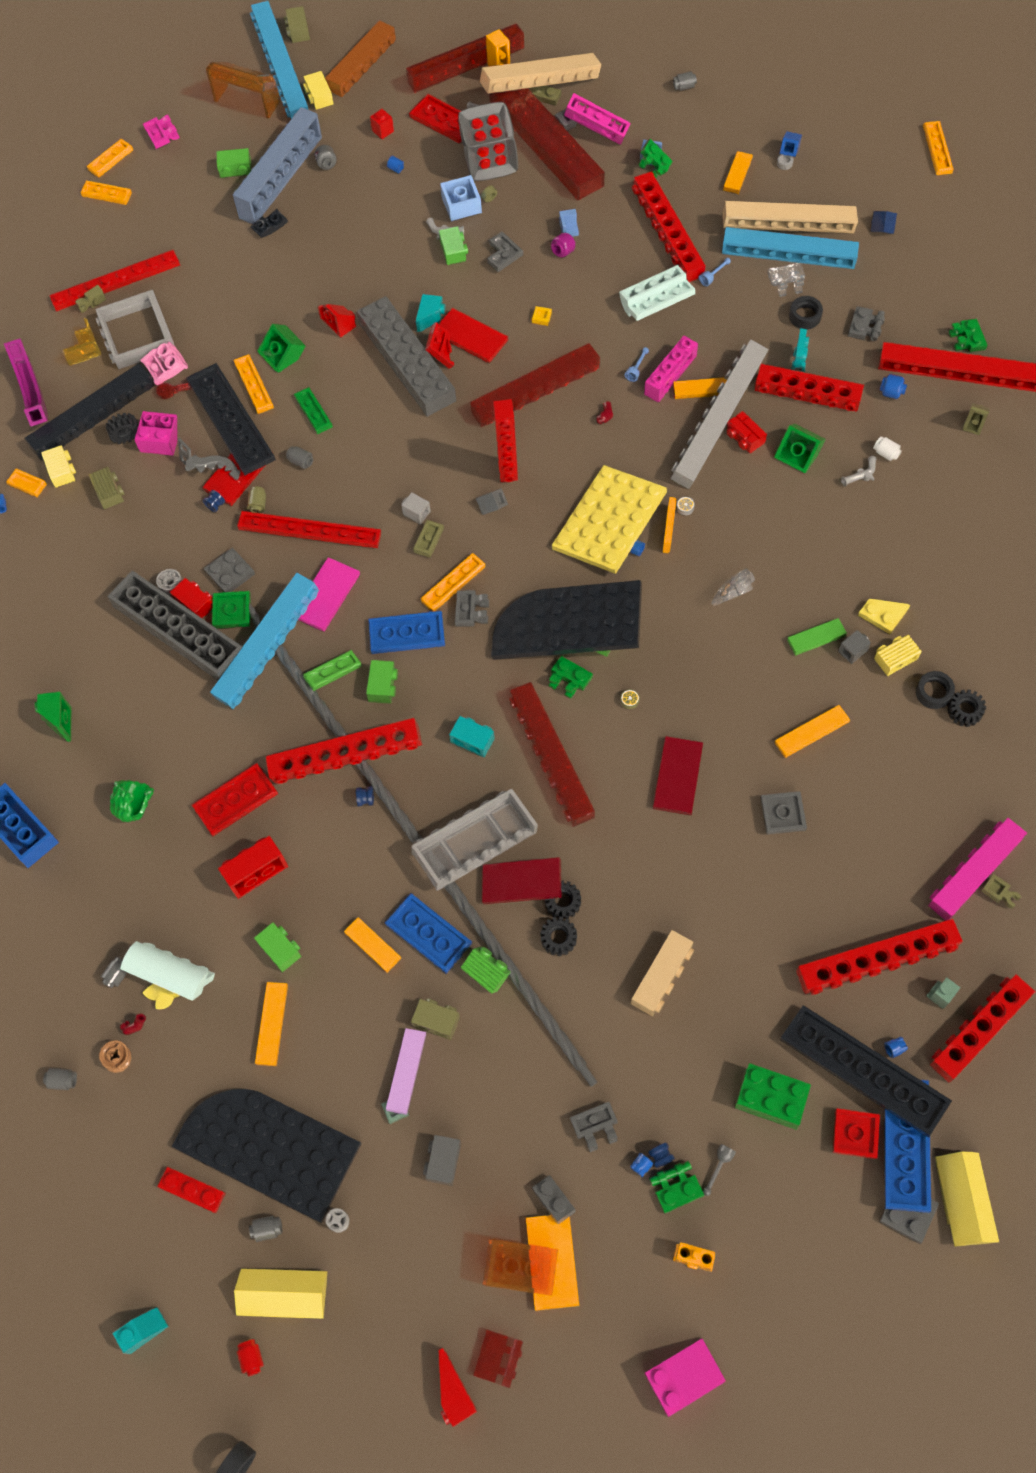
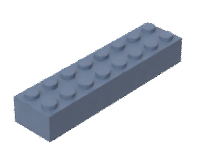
(277, 165)

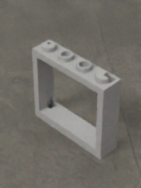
(124, 308)

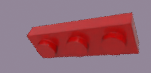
(191, 1190)

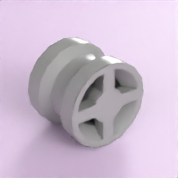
(334, 1217)

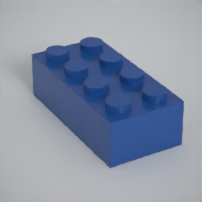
(22, 829)

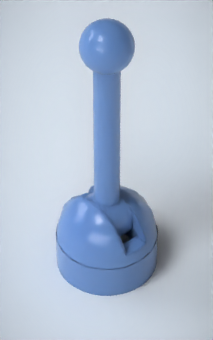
(707, 278)
(635, 372)

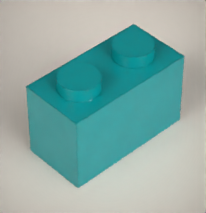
(472, 736)

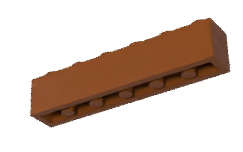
(360, 58)

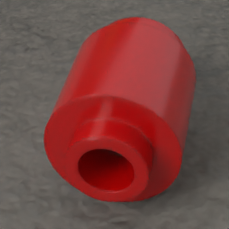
(250, 1357)

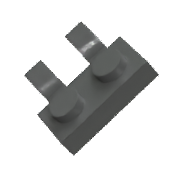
(466, 606)
(593, 1121)

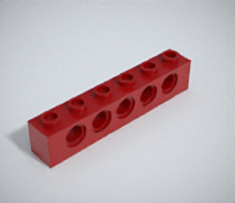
(809, 387)
(506, 440)
(1020, 994)

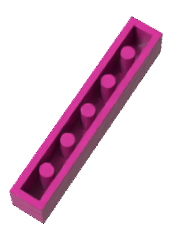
(977, 869)

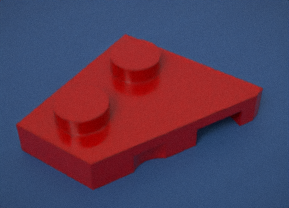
(439, 345)

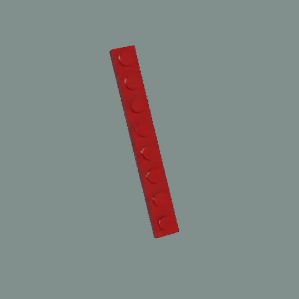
(116, 279)
(309, 529)

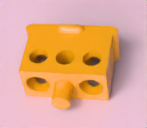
(694, 1256)

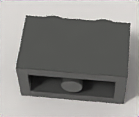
(442, 1160)

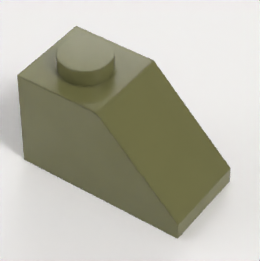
(976, 419)

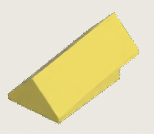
(966, 1199)
(281, 1293)

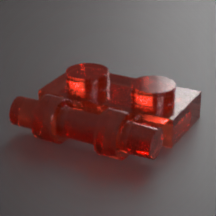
(491, 1357)

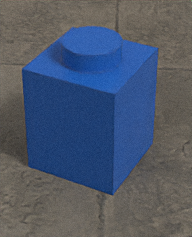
(790, 144)

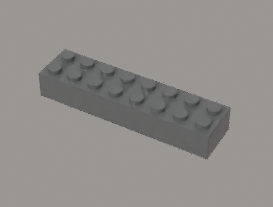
(406, 356)
(174, 624)

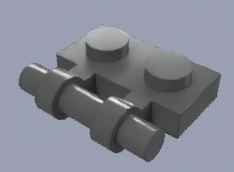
(860, 324)

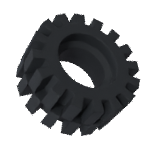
(122, 428)
(972, 699)
(569, 910)
(558, 924)

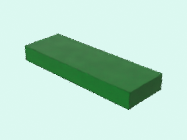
(313, 410)

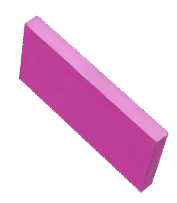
(334, 584)

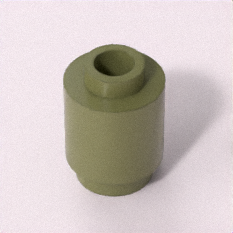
(256, 500)

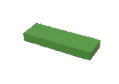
(816, 636)
(332, 670)

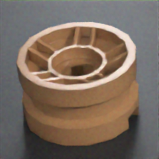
(118, 1064)

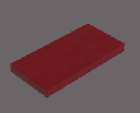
(678, 775)
(521, 881)

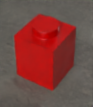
(382, 123)

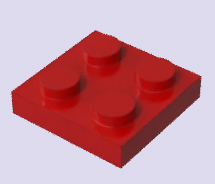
(856, 1133)

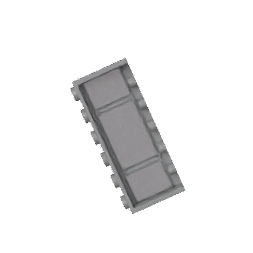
(474, 838)

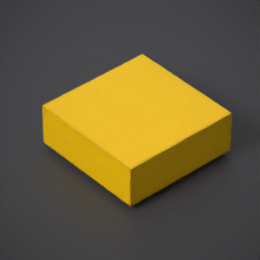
(541, 316)

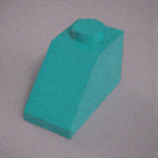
(429, 311)
(140, 1330)

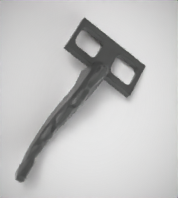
(202, 463)

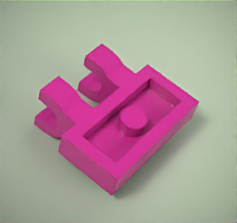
(156, 132)

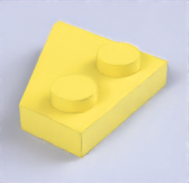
(883, 613)

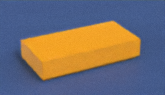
(26, 482)

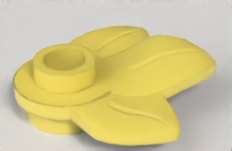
(161, 995)

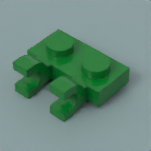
(654, 155)
(972, 336)
(572, 673)

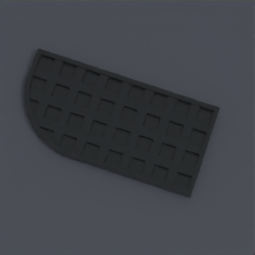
(570, 621)
(270, 1149)

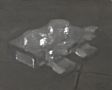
(785, 274)

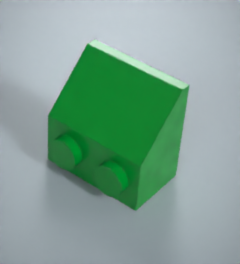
(280, 347)
(799, 447)
(55, 712)

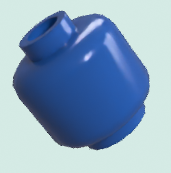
(893, 386)

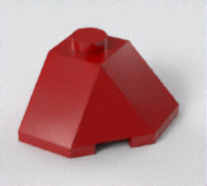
(337, 318)

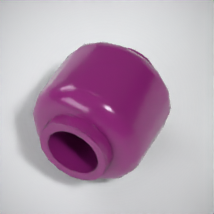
(563, 245)

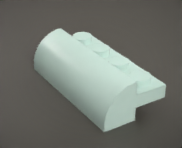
(656, 293)
(166, 970)

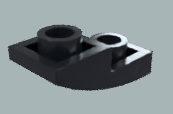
(271, 224)

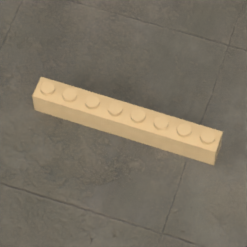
(540, 73)
(790, 217)

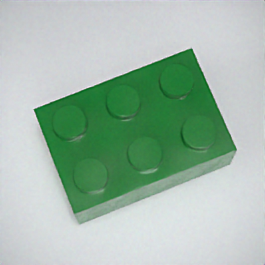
(773, 1096)

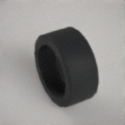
(806, 302)
(940, 677)
(238, 1459)

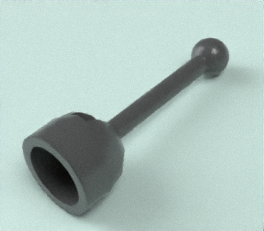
(724, 1154)

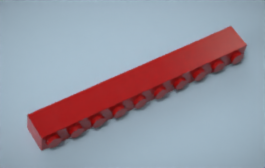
(958, 366)

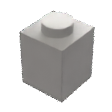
(415, 508)

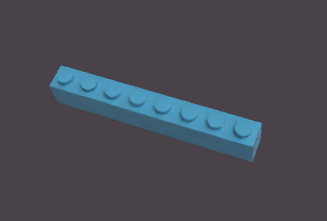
(790, 248)
(265, 641)

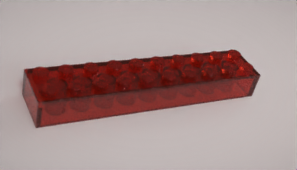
(551, 142)

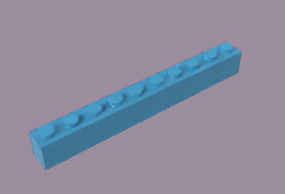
(278, 58)

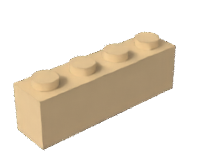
(662, 973)

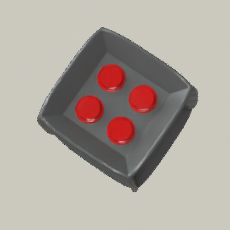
(488, 141)

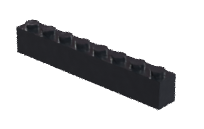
(91, 410)

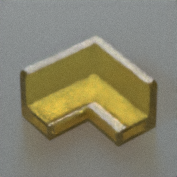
(85, 349)

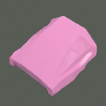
(164, 362)

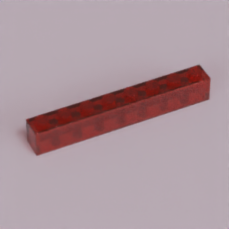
(458, 60)
(538, 383)
(552, 755)

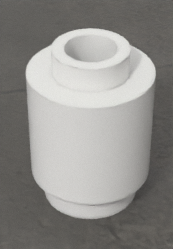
(887, 448)

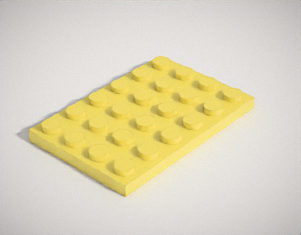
(609, 519)

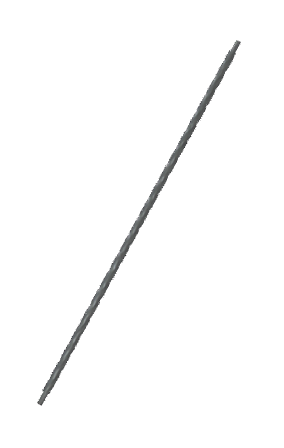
(452, 888)

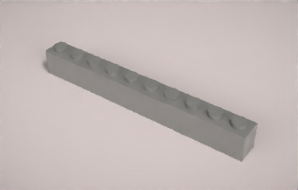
(719, 414)

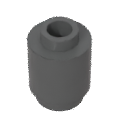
(684, 81)
(299, 457)
(113, 974)
(60, 1079)
(265, 1228)

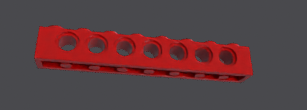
(668, 226)
(278, 762)
(945, 931)

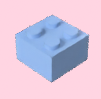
(461, 198)

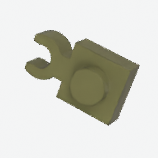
(92, 298)
(998, 889)

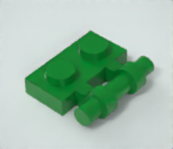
(677, 1194)

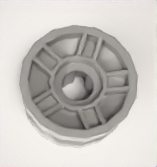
(168, 577)

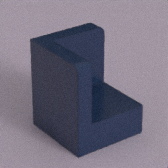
(883, 222)

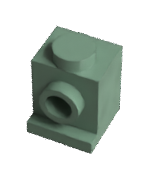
(943, 992)

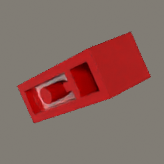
(454, 1397)

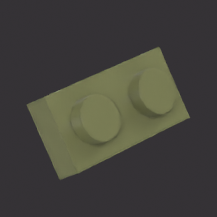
(547, 94)
(428, 538)

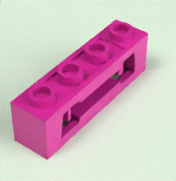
(597, 119)
(671, 368)

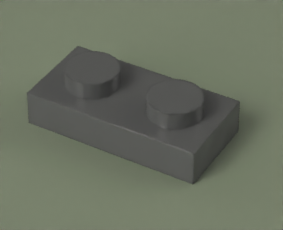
(553, 1199)

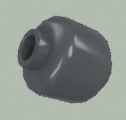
(325, 157)

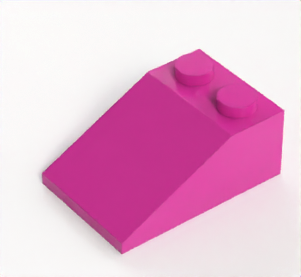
(684, 1377)

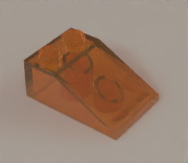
(520, 1267)

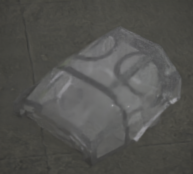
(734, 586)

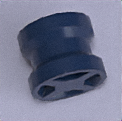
(213, 501)
(365, 796)
(661, 1155)

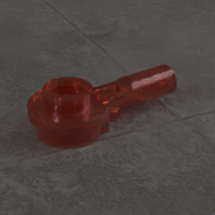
(167, 391)

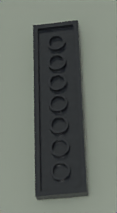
(230, 419)
(866, 1071)

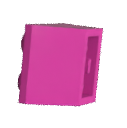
(157, 433)

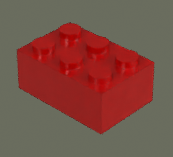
(253, 866)

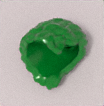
(129, 800)

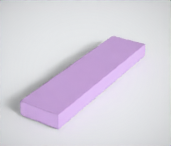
(406, 1071)

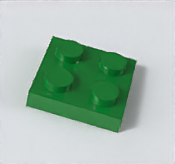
(231, 609)

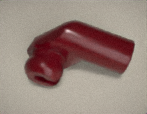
(606, 415)
(136, 1026)

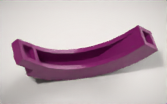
(33, 399)

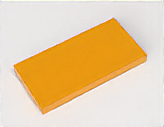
(545, 1232)

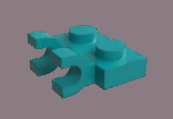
(801, 351)

